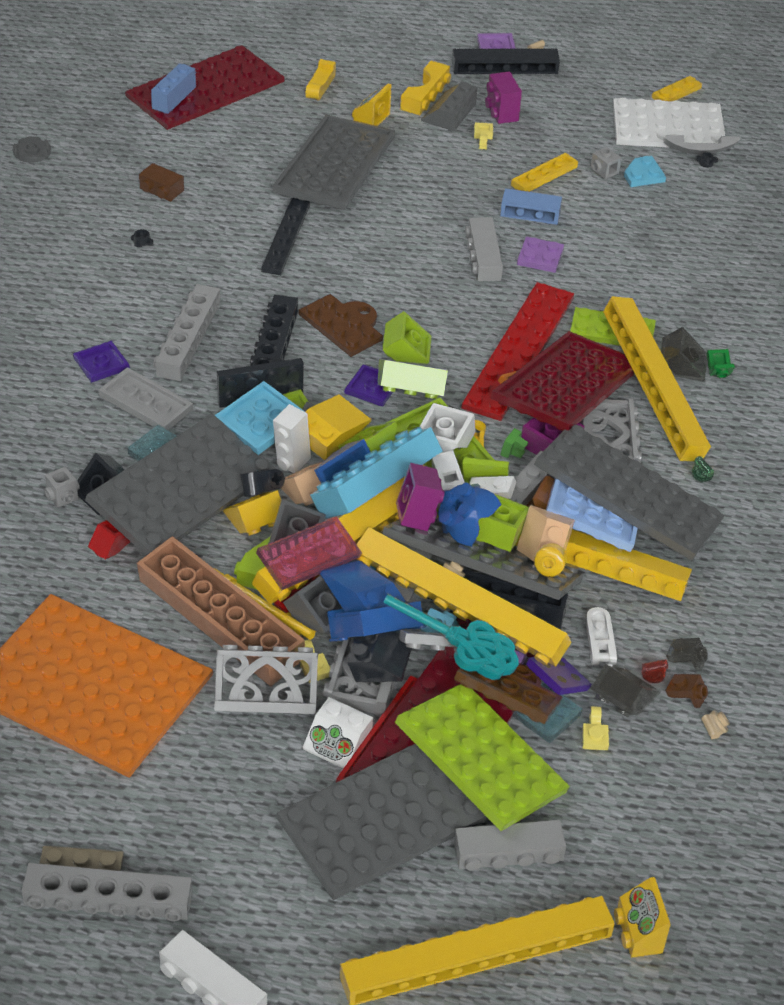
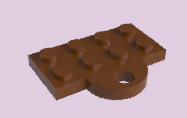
(344, 323)
(517, 691)

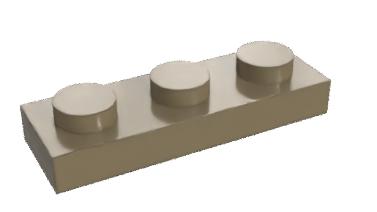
(82, 858)

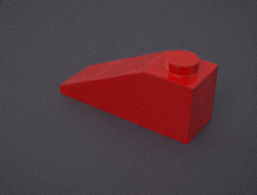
(107, 540)

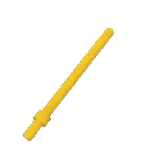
(279, 614)

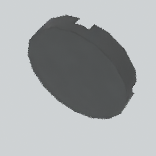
(31, 149)

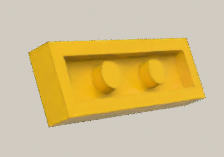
(677, 90)

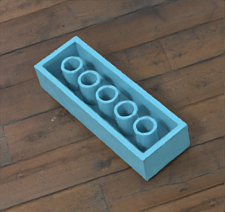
(376, 472)

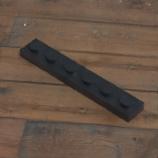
(285, 237)

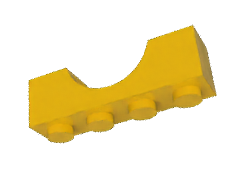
(418, 98)

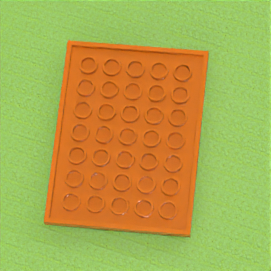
(94, 684)

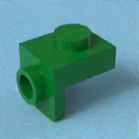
(719, 363)

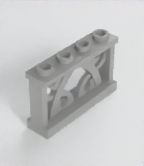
(628, 433)
(378, 695)
(237, 700)

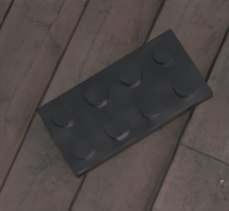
(281, 375)

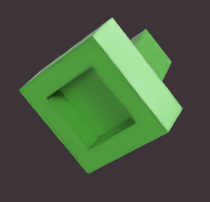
(514, 445)

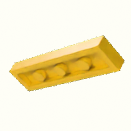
(544, 173)

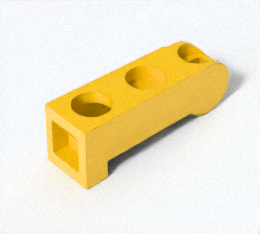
(321, 79)

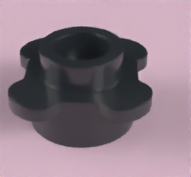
(707, 159)
(141, 238)

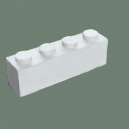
(207, 974)

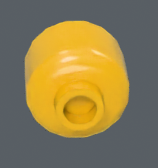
(550, 560)

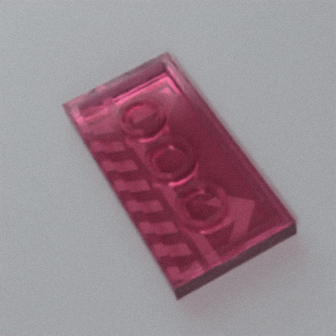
(308, 553)

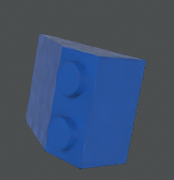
(341, 460)
(359, 586)

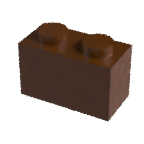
(161, 182)

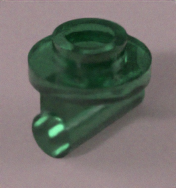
(702, 470)

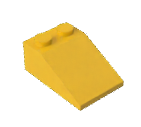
(333, 424)

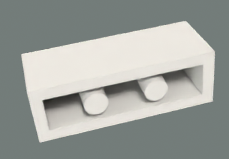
(292, 439)

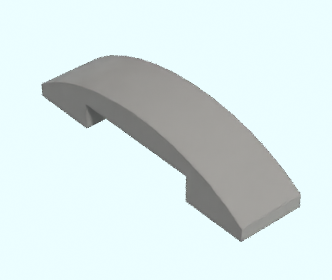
(677, 143)

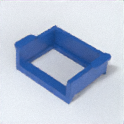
(370, 622)

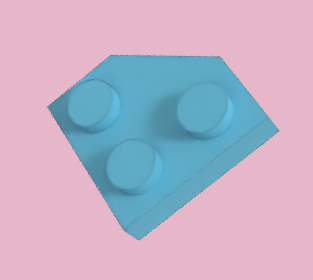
(644, 172)

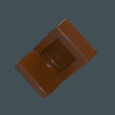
(688, 686)

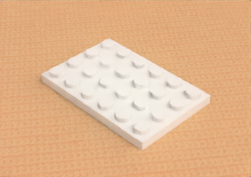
(649, 121)

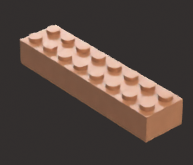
(215, 604)

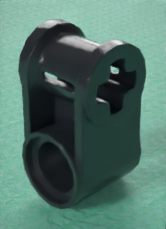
(261, 481)

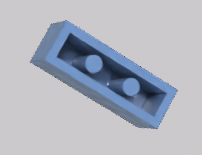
(173, 88)
(531, 206)

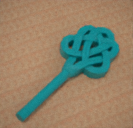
(477, 646)

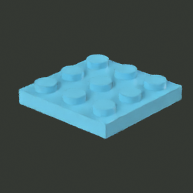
(253, 416)

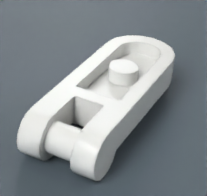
(600, 636)

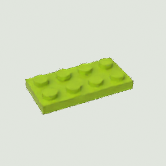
(595, 326)

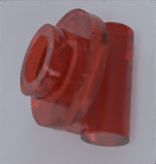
(654, 671)

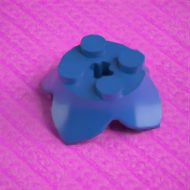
(463, 509)

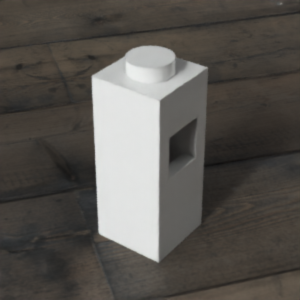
(448, 469)

